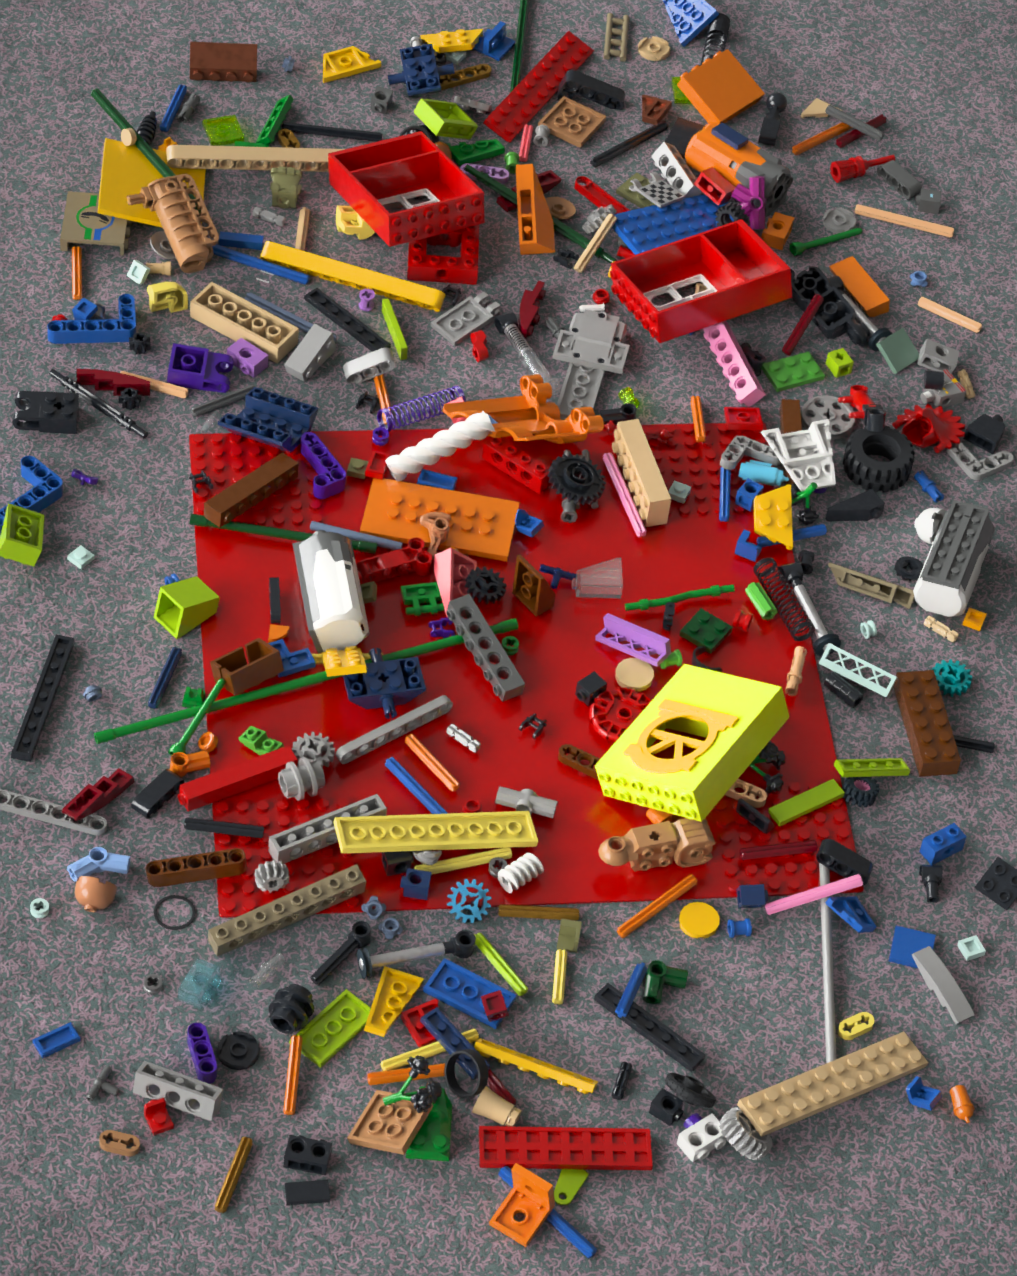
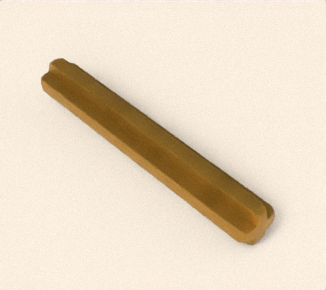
(538, 912)
(233, 1175)

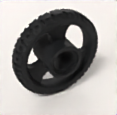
(690, 1090)

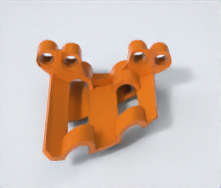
(531, 415)

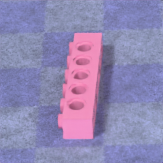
(734, 363)

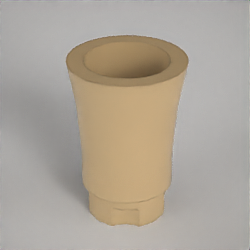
(496, 1108)

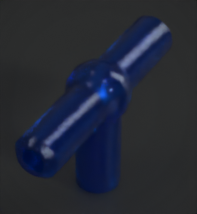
(557, 574)

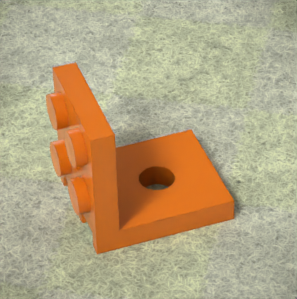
(529, 1196)

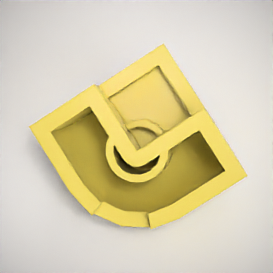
(350, 222)
(167, 295)

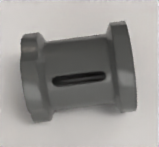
(569, 511)

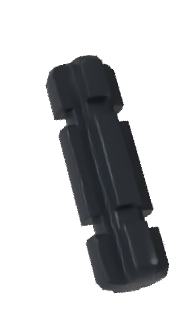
(621, 1080)

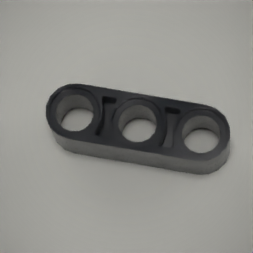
(156, 793)
(843, 860)

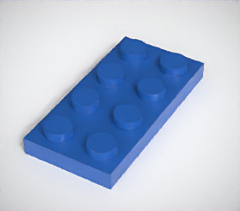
(464, 991)

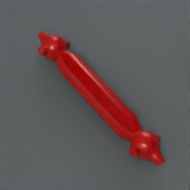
(651, 433)

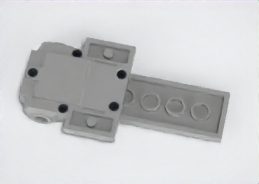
(592, 347)

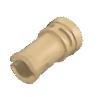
(160, 268)

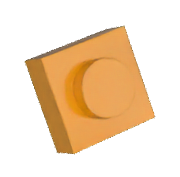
(974, 619)

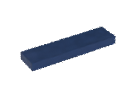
(450, 1039)

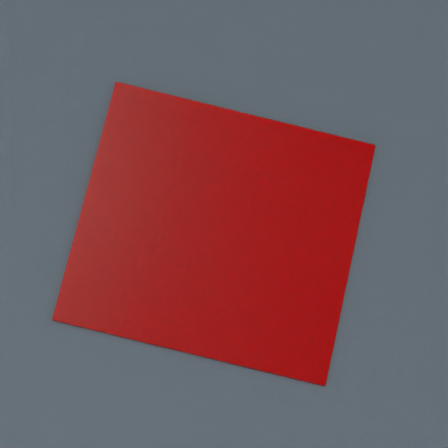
(551, 658)

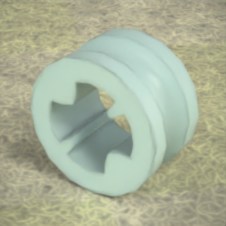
(868, 629)
(36, 904)

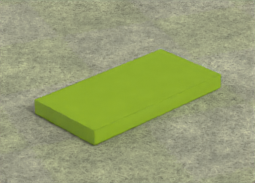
(333, 1028)

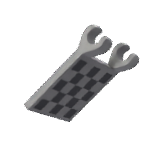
(657, 191)

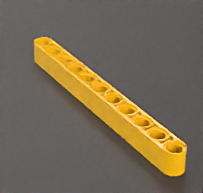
(353, 276)

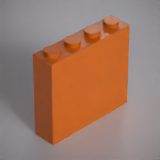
(720, 88)

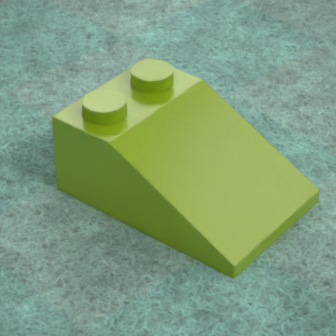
(22, 535)

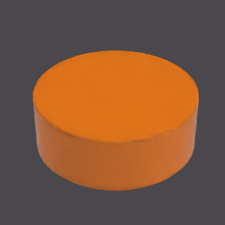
(207, 742)

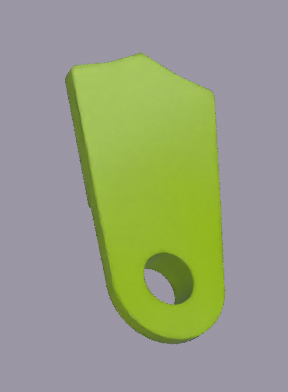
(569, 1184)

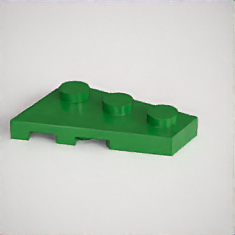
(471, 153)

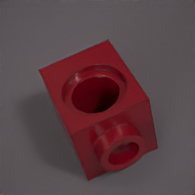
(494, 1005)

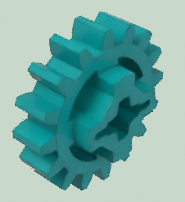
(951, 677)

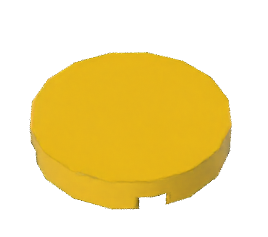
(699, 920)

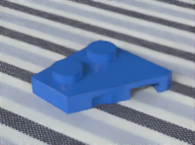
(852, 912)

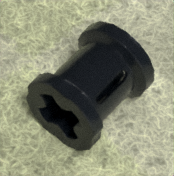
(805, 559)

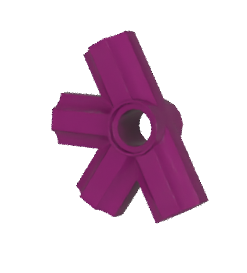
(747, 196)

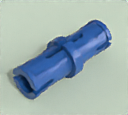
(928, 486)

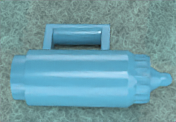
(762, 473)

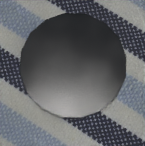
(232, 1053)

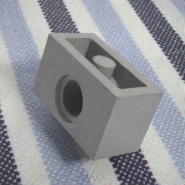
(937, 356)

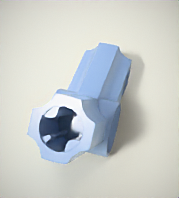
(99, 861)

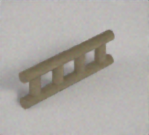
(622, 53)

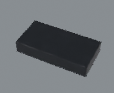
(307, 1192)

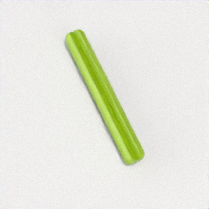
(500, 964)

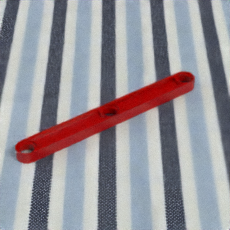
(597, 194)

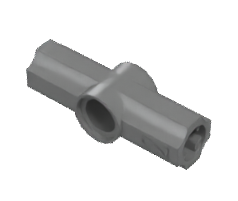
(526, 801)

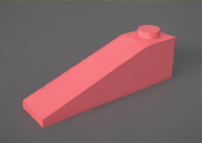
(451, 572)

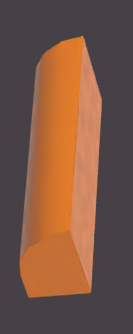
(861, 287)

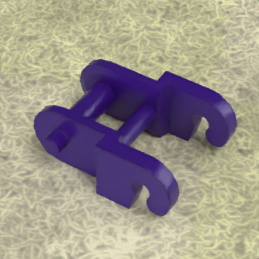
(441, 632)

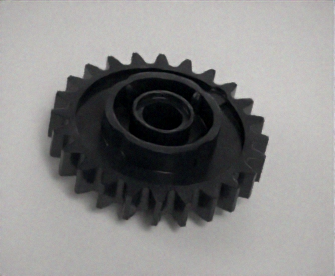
(576, 479)

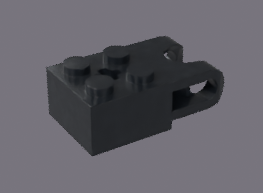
(47, 412)

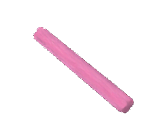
(813, 894)

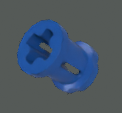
(739, 927)

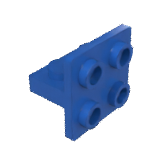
(495, 42)

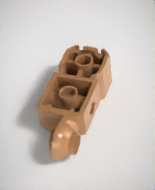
(658, 844)

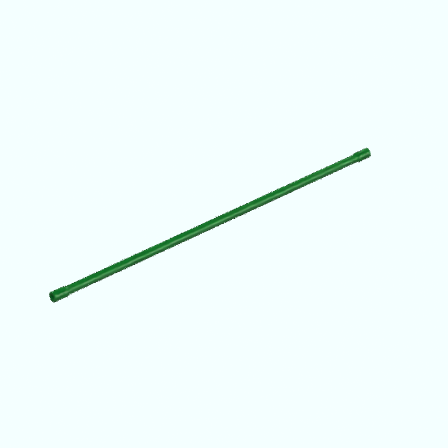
(112, 734)

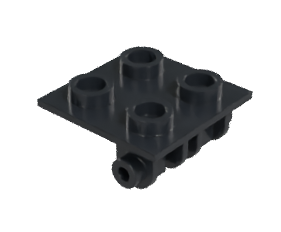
(999, 883)

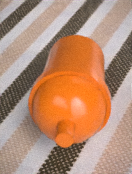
(961, 1102)

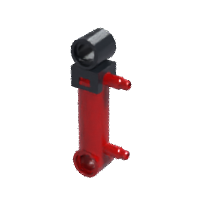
(871, 414)

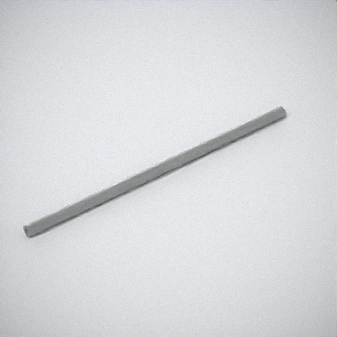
(828, 978)

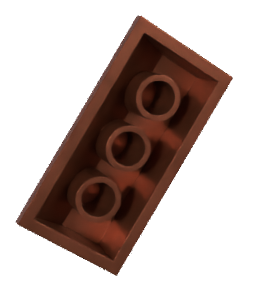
(223, 61)

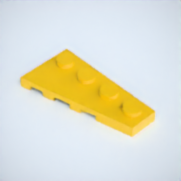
(391, 998)

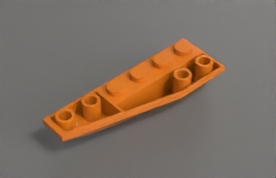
(534, 216)

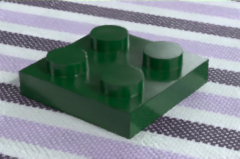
(706, 630)

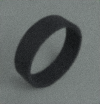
(450, 1074)

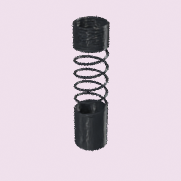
(721, 24)

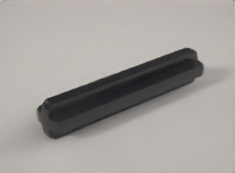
(974, 744)

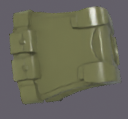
(285, 186)

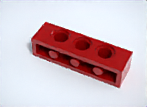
(516, 463)

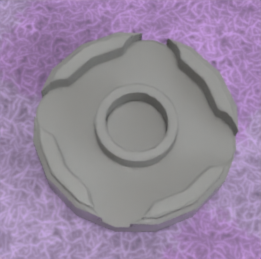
(836, 224)

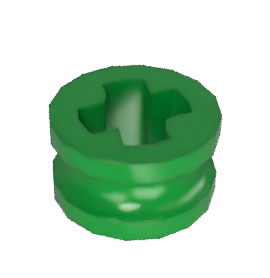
(511, 641)

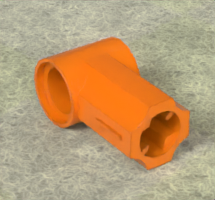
(184, 763)

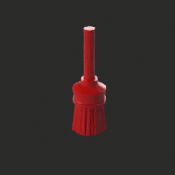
(854, 167)

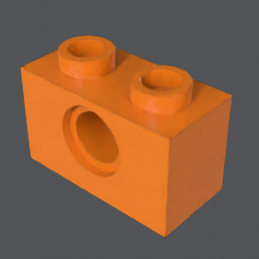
(778, 230)

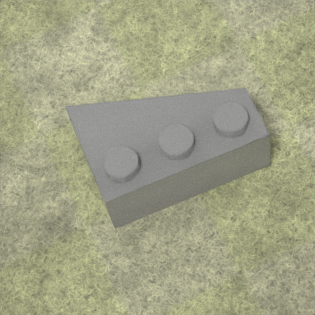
(311, 353)

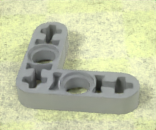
(745, 446)
(976, 465)

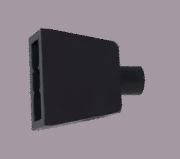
(985, 432)

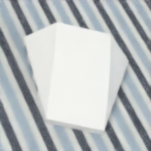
(805, 454)

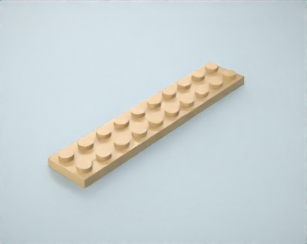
(832, 1083)

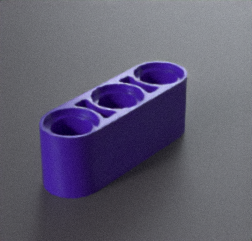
(199, 1045)

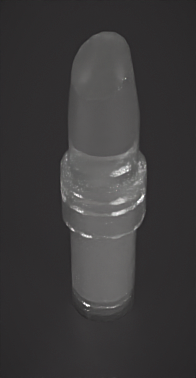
(211, 420)

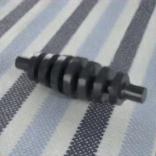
(148, 127)

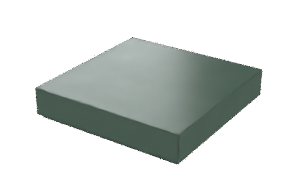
(898, 350)

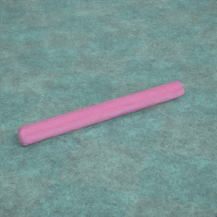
(624, 494)

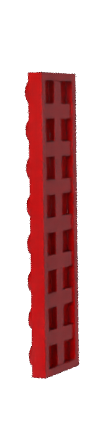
(565, 1148)

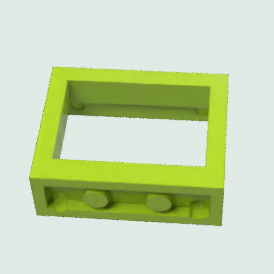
(445, 119)

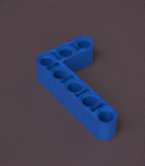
(97, 330)
(46, 489)

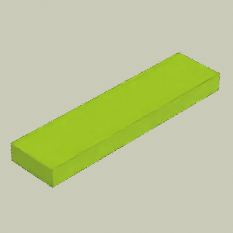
(394, 329)
(872, 767)
(806, 802)

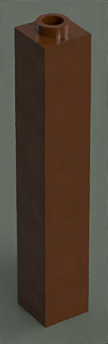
(789, 422)

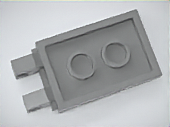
(466, 318)

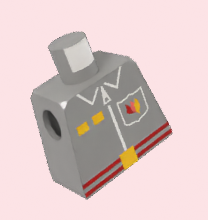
(951, 394)

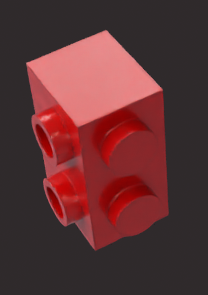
(714, 186)

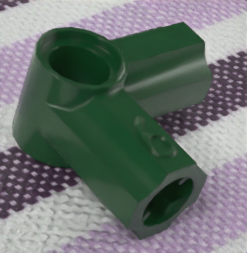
(667, 976)

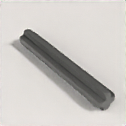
(854, 122)
(221, 401)

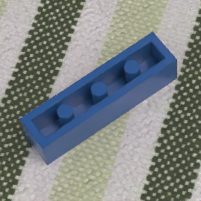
(241, 240)

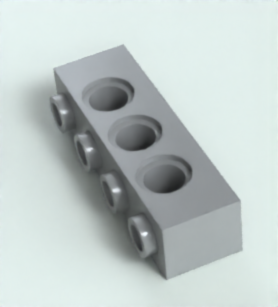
(675, 170)
(178, 1090)

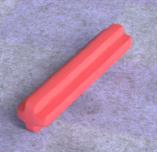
(525, 143)

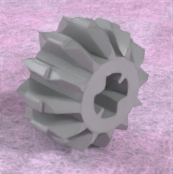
(271, 876)

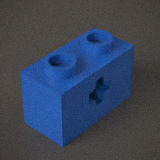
(942, 844)

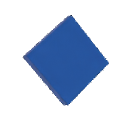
(907, 942)

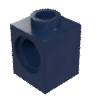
(416, 884)
(751, 896)

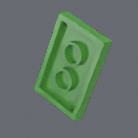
(793, 371)

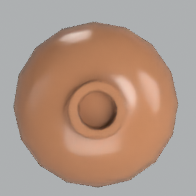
(94, 894)

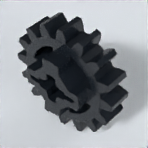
(485, 585)

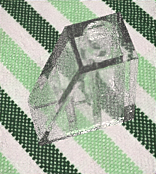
(600, 580)

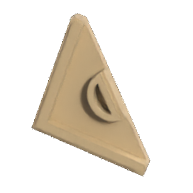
(816, 108)

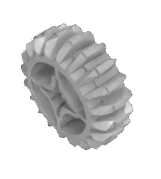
(743, 1135)

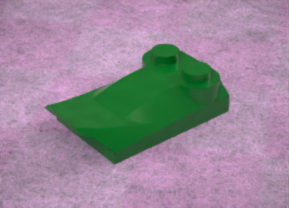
(434, 1136)

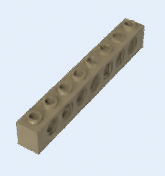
(286, 910)

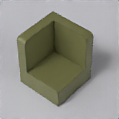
(569, 935)

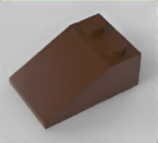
(532, 588)

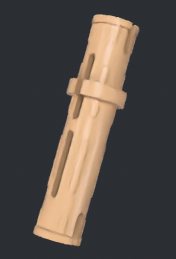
(795, 676)

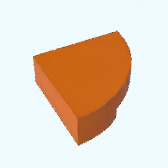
(277, 632)

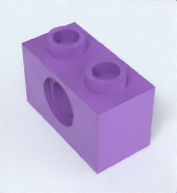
(248, 357)

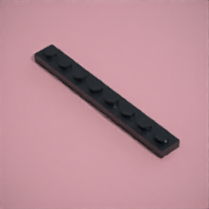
(42, 698)

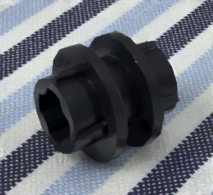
(291, 1008)

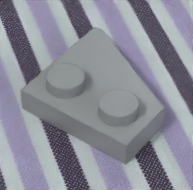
(467, 103)

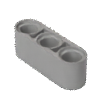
(369, 366)

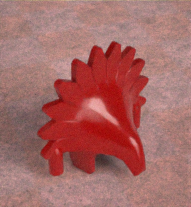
(929, 426)

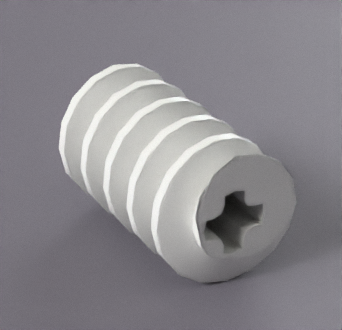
(520, 871)

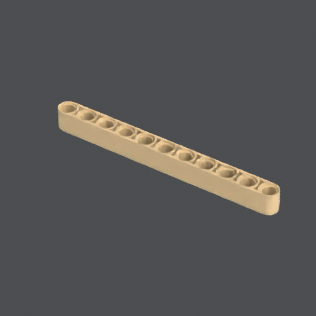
(247, 157)

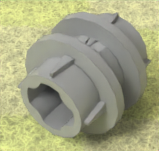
(297, 780)

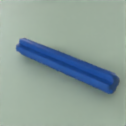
(173, 108)
(724, 505)
(798, 534)
(631, 990)

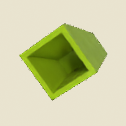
(185, 605)

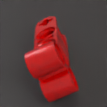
(397, 562)

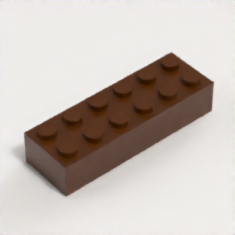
(926, 723)

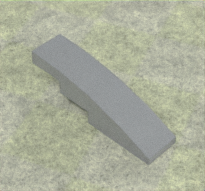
(944, 985)

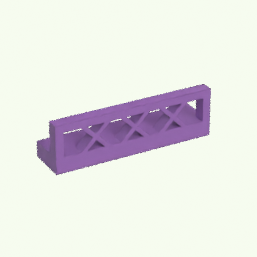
(637, 636)

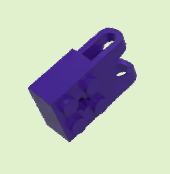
(199, 368)

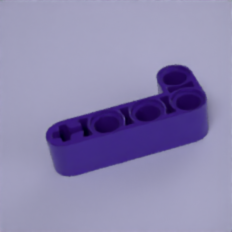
(331, 475)

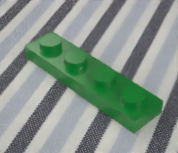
(275, 119)

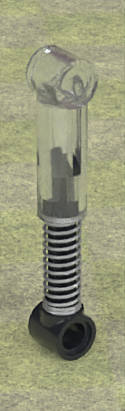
(509, 325)

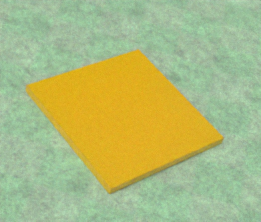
(125, 173)

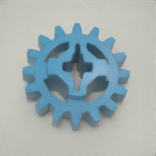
(474, 908)

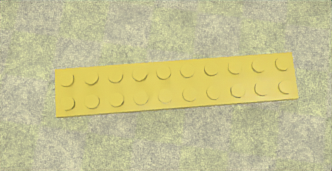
(435, 832)

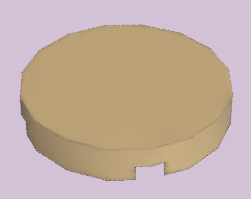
(658, 51)
(634, 674)

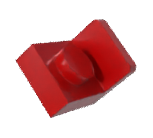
(158, 1116)

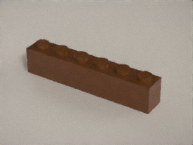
(251, 490)

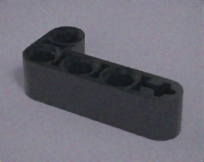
(591, 89)

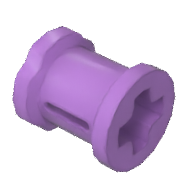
(370, 295)

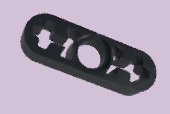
(274, 598)

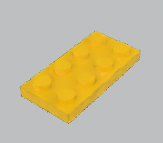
(343, 661)

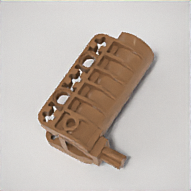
(180, 220)

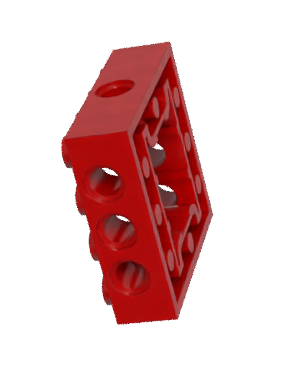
(445, 268)

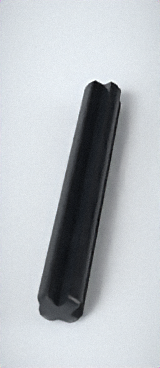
(224, 827)

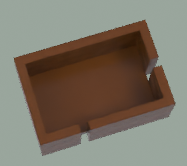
(238, 675)

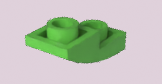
(258, 741)

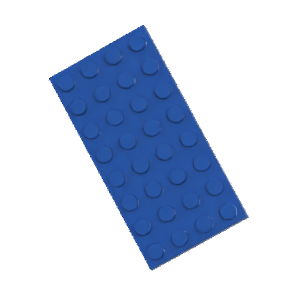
(657, 226)

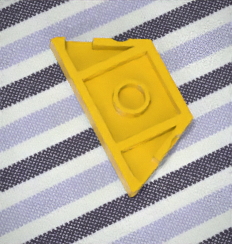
(453, 41)
(346, 63)
(774, 516)

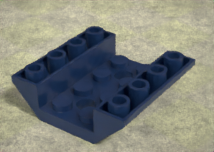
(271, 419)

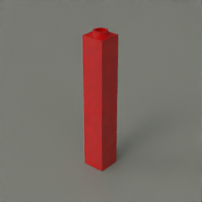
(235, 778)

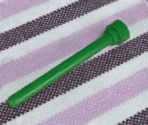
(797, 248)
(180, 746)

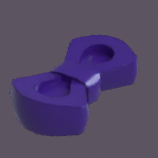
(84, 478)

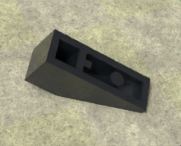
(858, 508)

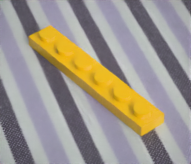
(543, 1069)

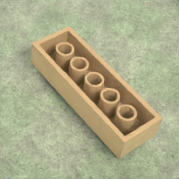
(242, 319)
(641, 473)

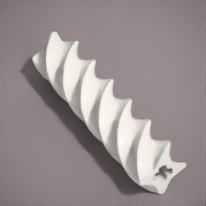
(442, 444)

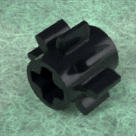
(139, 343)
(129, 398)

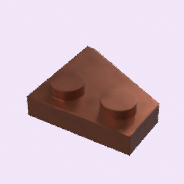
(654, 109)

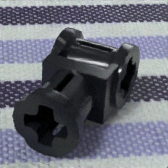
(754, 358)

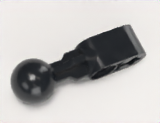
(776, 104)

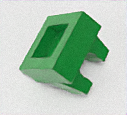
(193, 697)

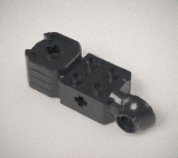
(835, 313)

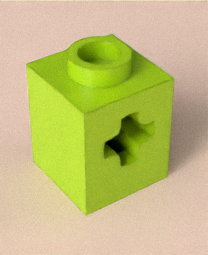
(839, 362)

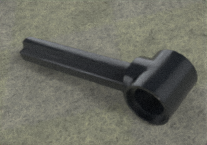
(354, 941)

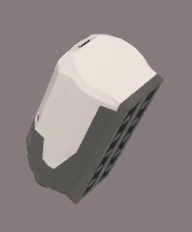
(955, 560)
(331, 591)

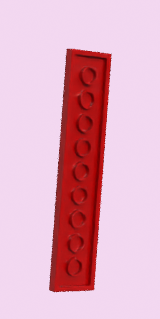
(537, 87)

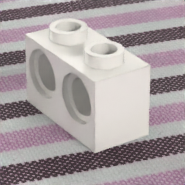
(700, 1135)

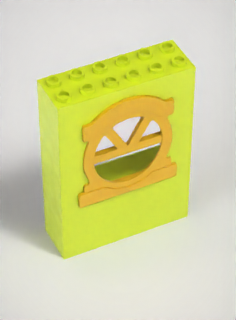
(728, 710)

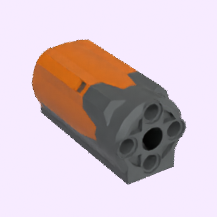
(738, 165)

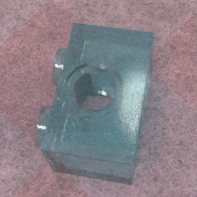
(200, 973)

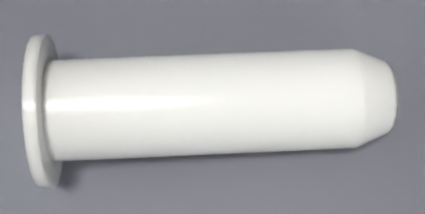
(600, 307)

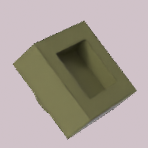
(357, 468)
(369, 592)

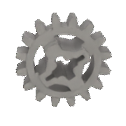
(597, 217)
(314, 748)

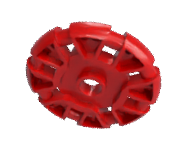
(613, 720)

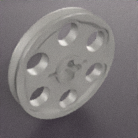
(834, 415)

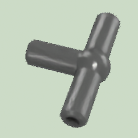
(99, 1083)

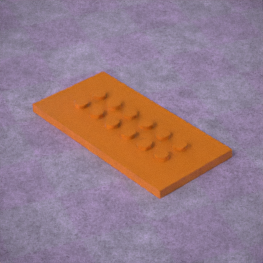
(477, 524)

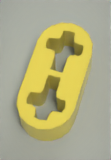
(857, 1028)

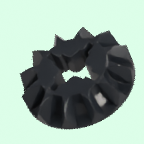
(914, 564)

